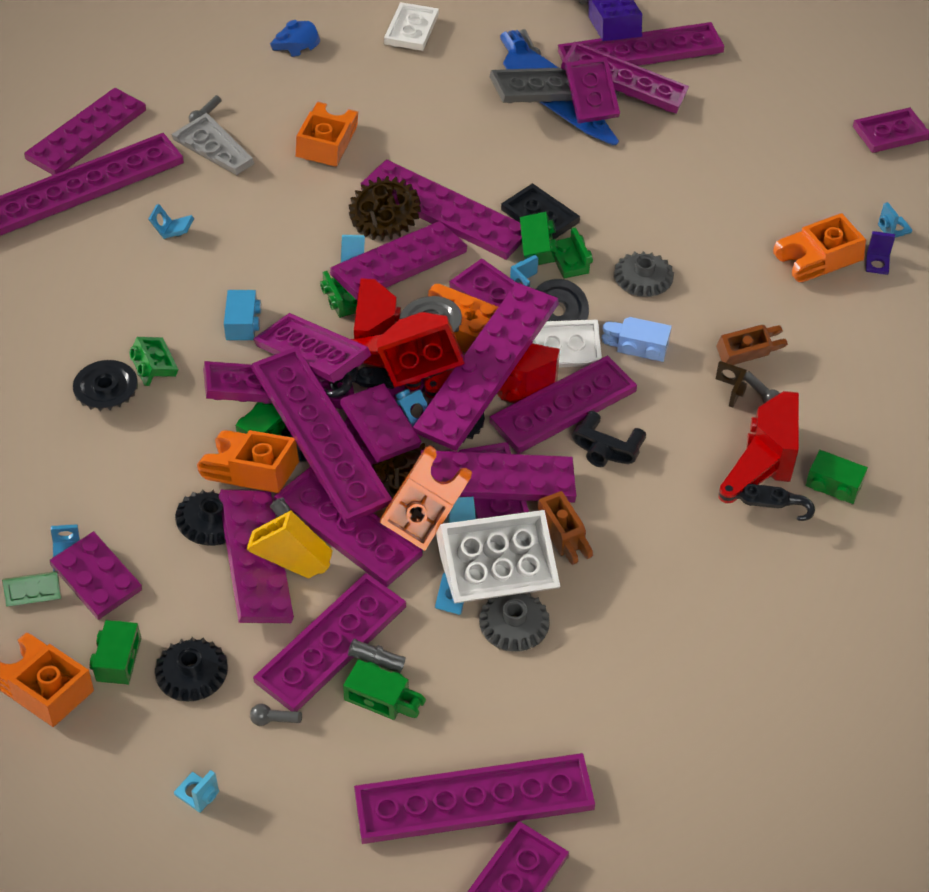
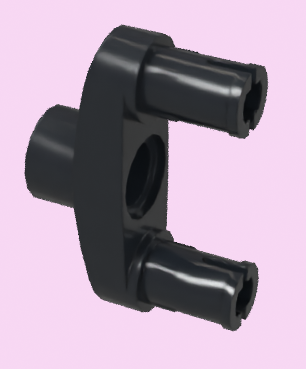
(606, 448)

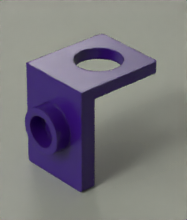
(879, 250)

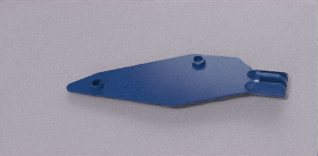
(522, 57)

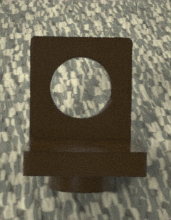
(738, 381)

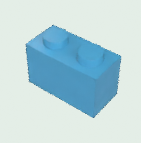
(241, 315)

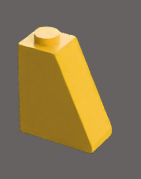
(291, 545)

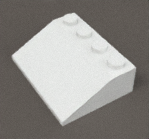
(497, 556)

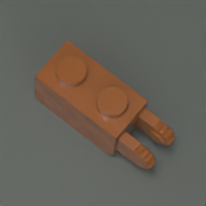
(749, 344)
(565, 527)

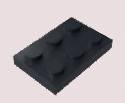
(535, 200)

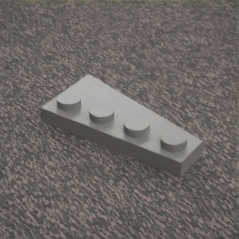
(214, 143)

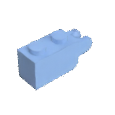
(638, 338)

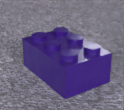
(615, 19)

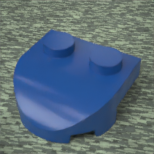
(296, 37)

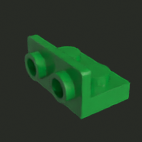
(572, 256)
(338, 296)
(152, 359)

